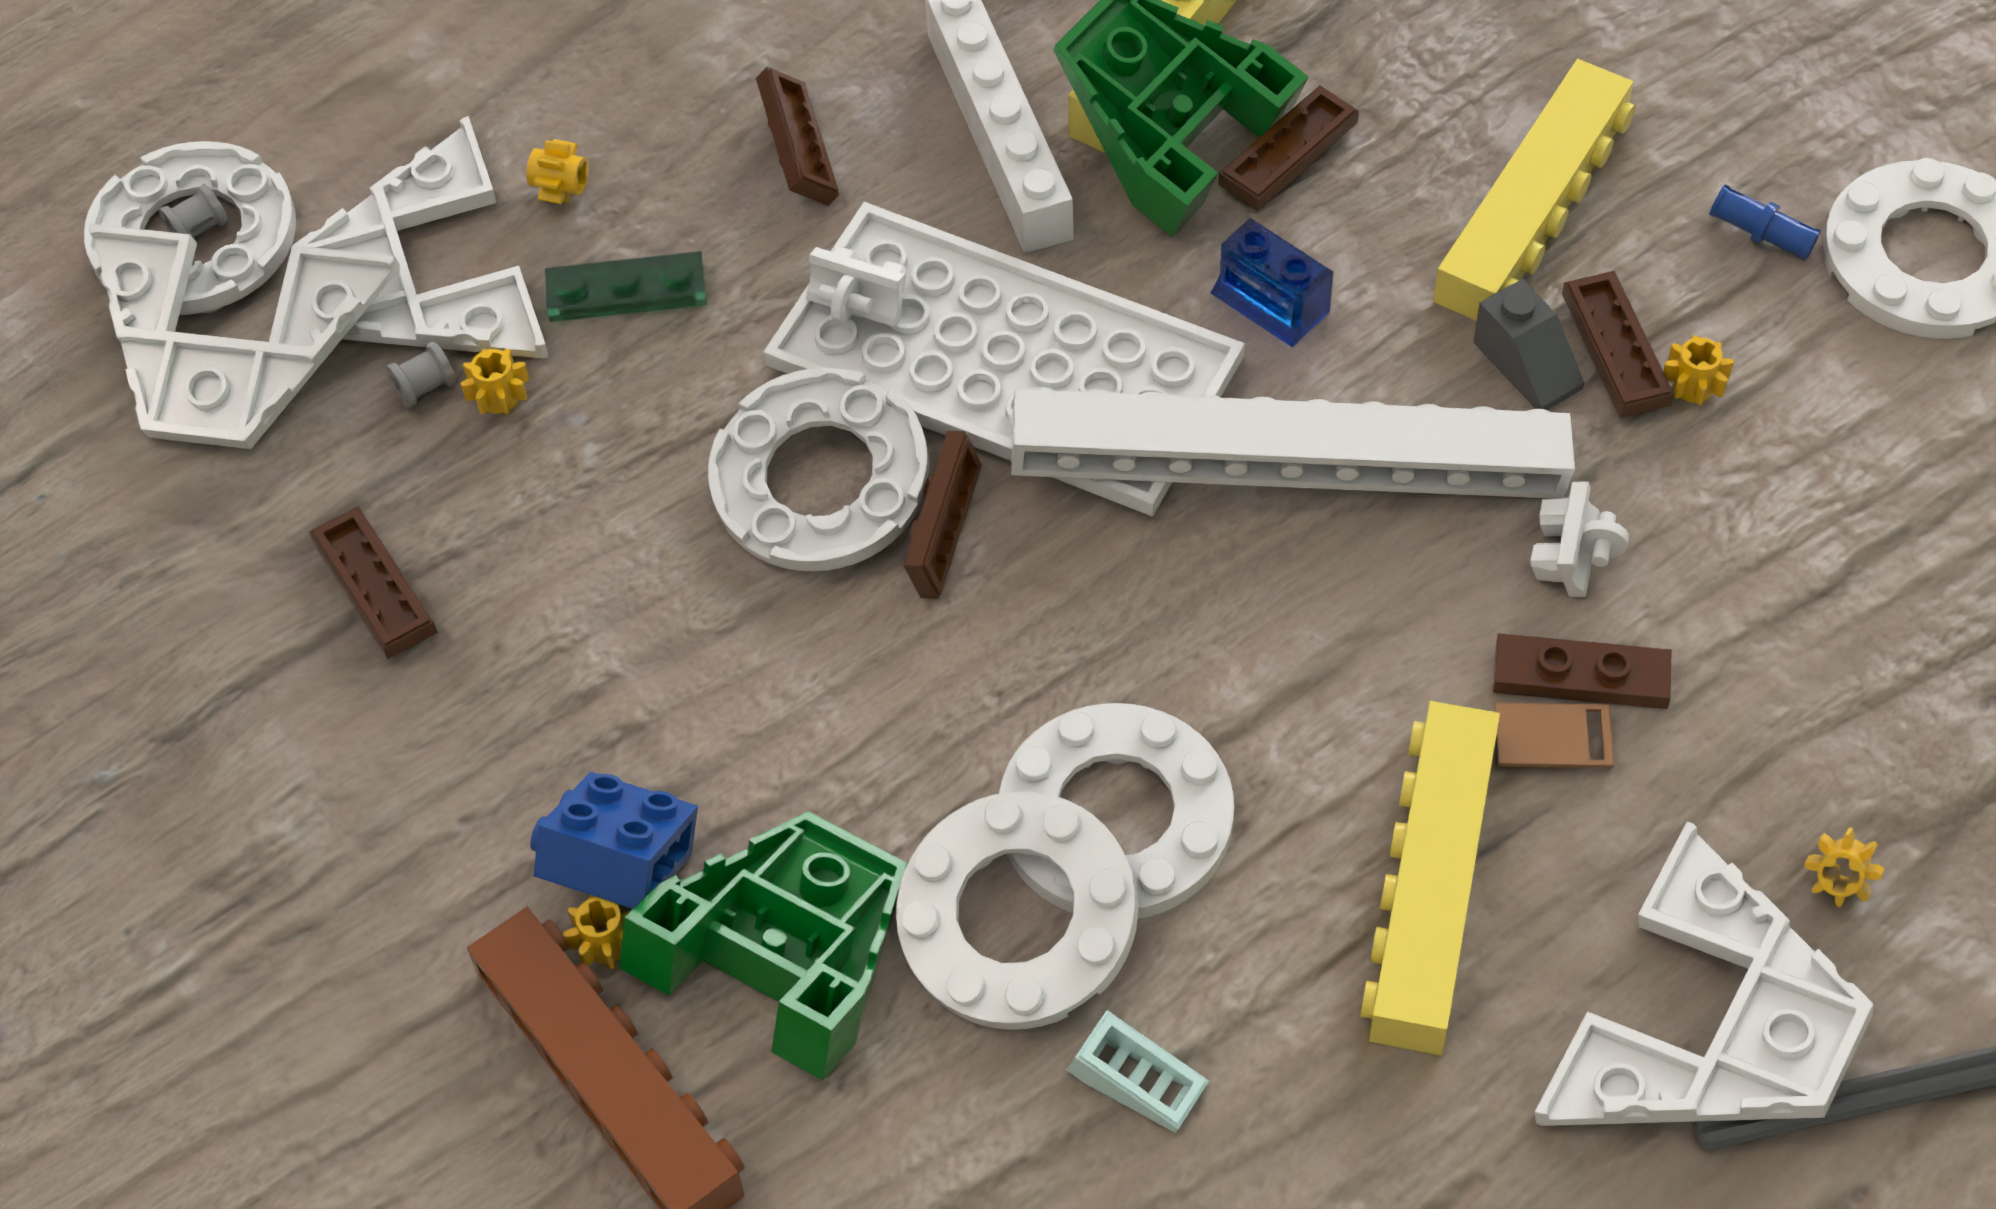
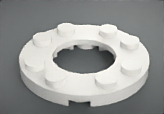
(230, 173)
(1876, 284)
(816, 400)
(1184, 761)
(1051, 984)

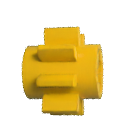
(557, 171)
(1698, 369)
(495, 381)
(1859, 861)
(589, 918)

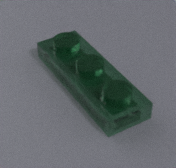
(625, 286)

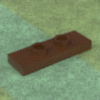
(797, 136)
(1288, 147)
(1617, 344)
(942, 515)
(373, 582)
(1582, 671)

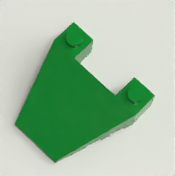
(1157, 84)
(786, 916)

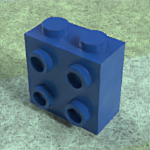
(613, 839)

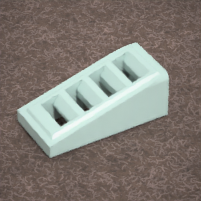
(1109, 1081)

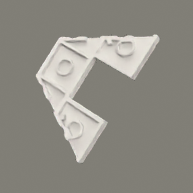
(464, 316)
(215, 385)
(1777, 1045)

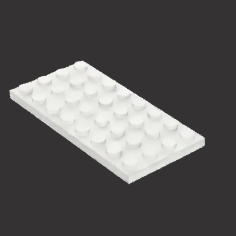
(993, 325)

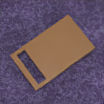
(1550, 735)

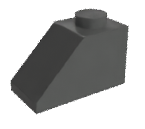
(1528, 345)

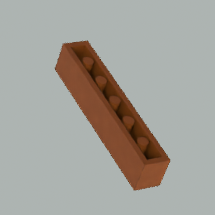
(604, 1068)

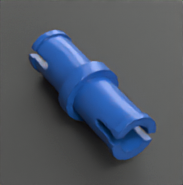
(1765, 222)

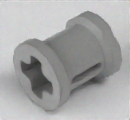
(195, 213)
(421, 374)

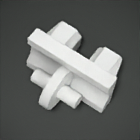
(856, 286)
(1585, 540)

